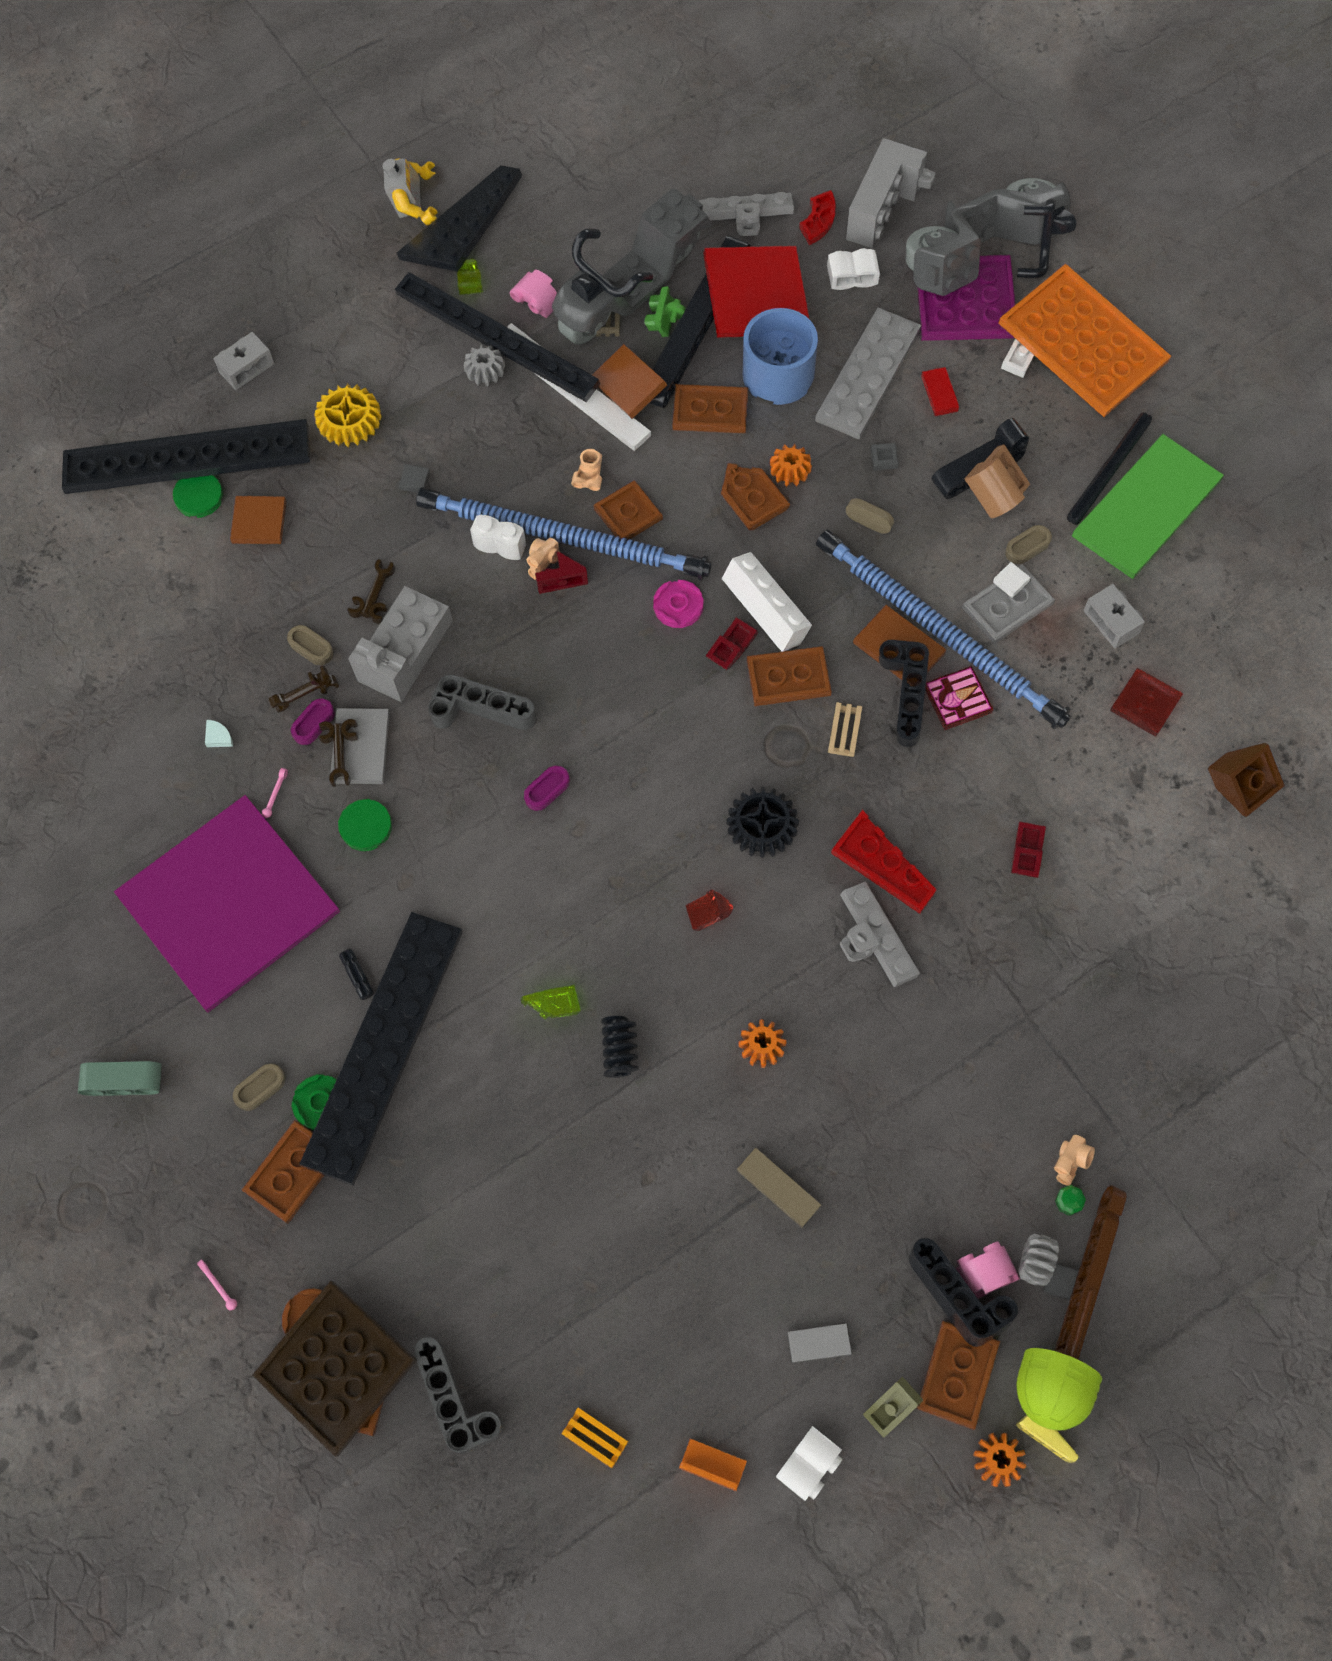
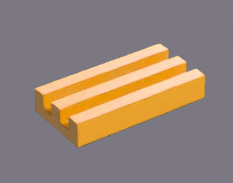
(574, 1424)

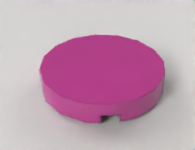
(678, 603)

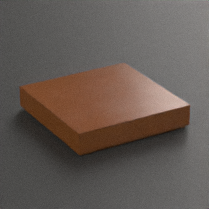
(628, 511)
(258, 520)

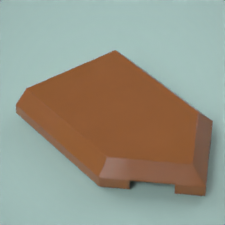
(752, 495)

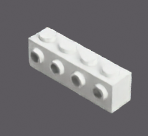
(766, 601)

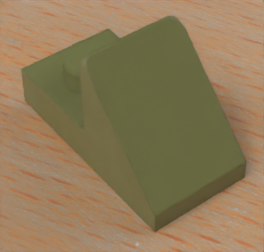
(893, 1407)

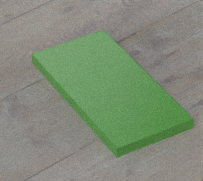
(1147, 506)

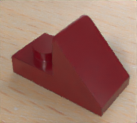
(568, 575)

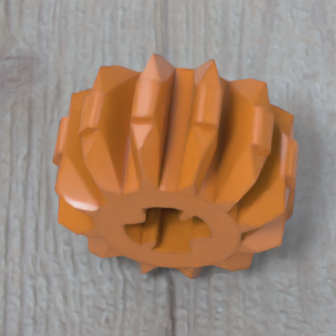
(790, 465)
(772, 1040)
(991, 1465)

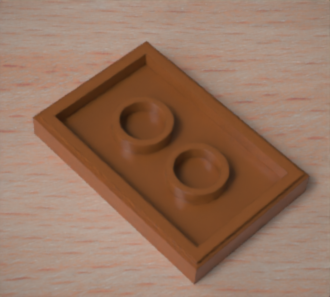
(628, 381)
(710, 408)
(892, 626)
(788, 676)
(280, 1180)
(957, 1377)

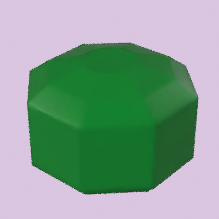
(1070, 1200)

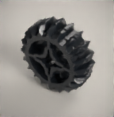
(763, 800)

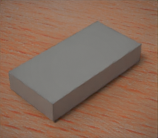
(819, 1343)

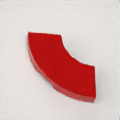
(820, 218)

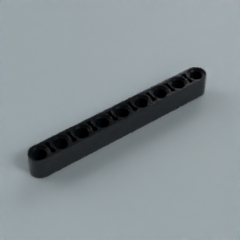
(687, 335)

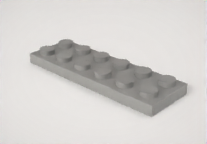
(868, 373)

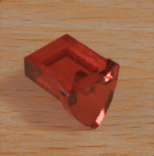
(708, 910)

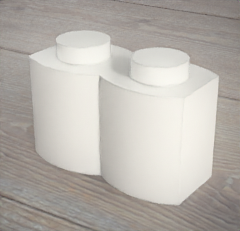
(853, 269)
(498, 537)
(809, 1463)

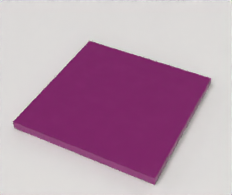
(226, 903)

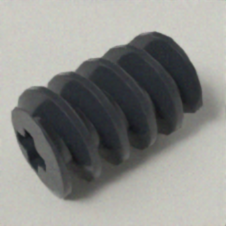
(618, 1046)

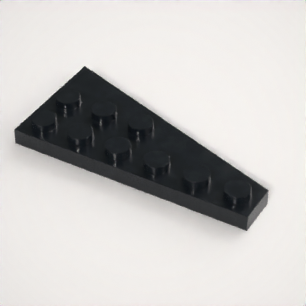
(457, 231)

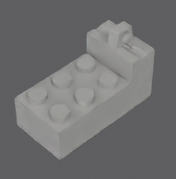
(893, 174)
(401, 644)

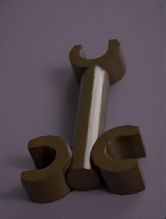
(370, 606)
(317, 681)
(337, 734)

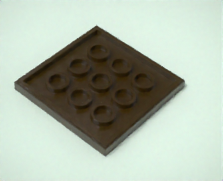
(334, 1368)

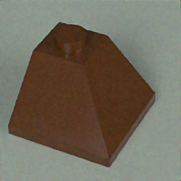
(1247, 777)

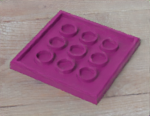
(972, 309)

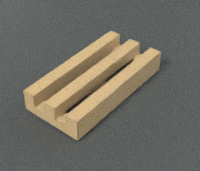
(847, 710)

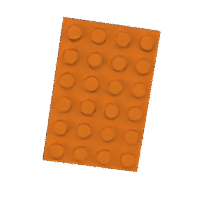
(1084, 340)

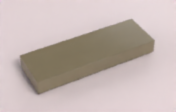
(779, 1187)

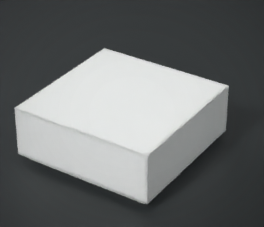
(1011, 579)

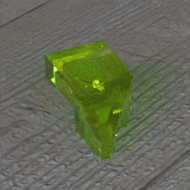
(469, 278)
(554, 1002)

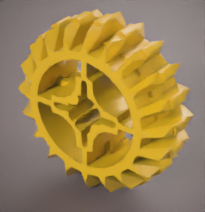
(347, 415)

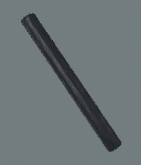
(1109, 468)

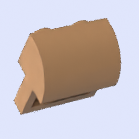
(998, 482)

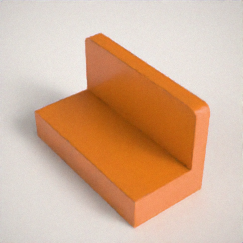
(713, 1465)

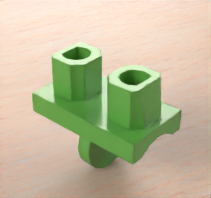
(666, 310)

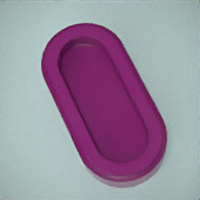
(306, 726)
(546, 788)

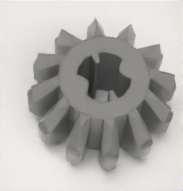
(484, 365)
(1038, 1259)

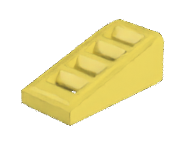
(1048, 1438)

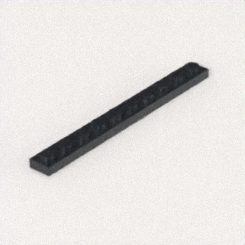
(499, 336)

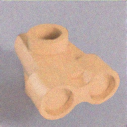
(589, 471)
(541, 555)
(1073, 1155)

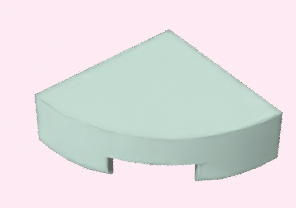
(217, 735)

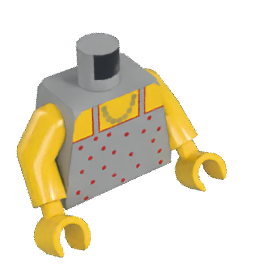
(403, 188)

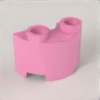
(535, 290)
(987, 1271)

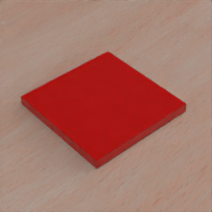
(750, 282)

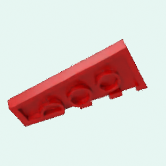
(877, 859)

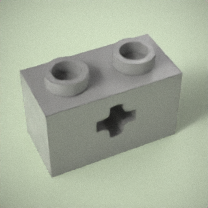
(243, 360)
(1114, 616)

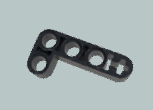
(951, 477)
(909, 694)
(958, 1289)

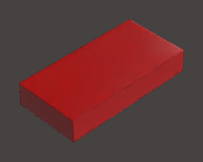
(940, 391)

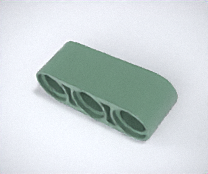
(119, 1078)

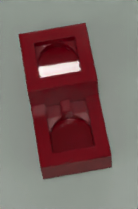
(732, 644)
(1028, 849)

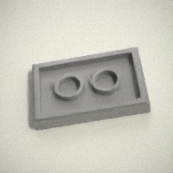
(1000, 614)
(366, 756)

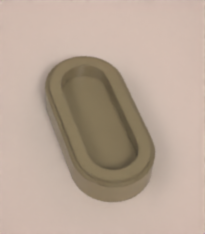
(869, 515)
(1028, 544)
(310, 645)
(259, 1087)

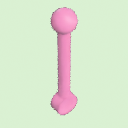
(266, 812)
(231, 1304)

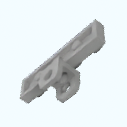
(748, 209)
(875, 936)

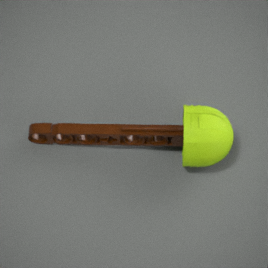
(1055, 1385)

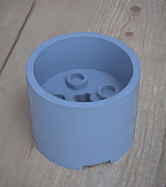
(779, 355)

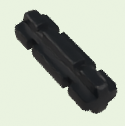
(356, 974)

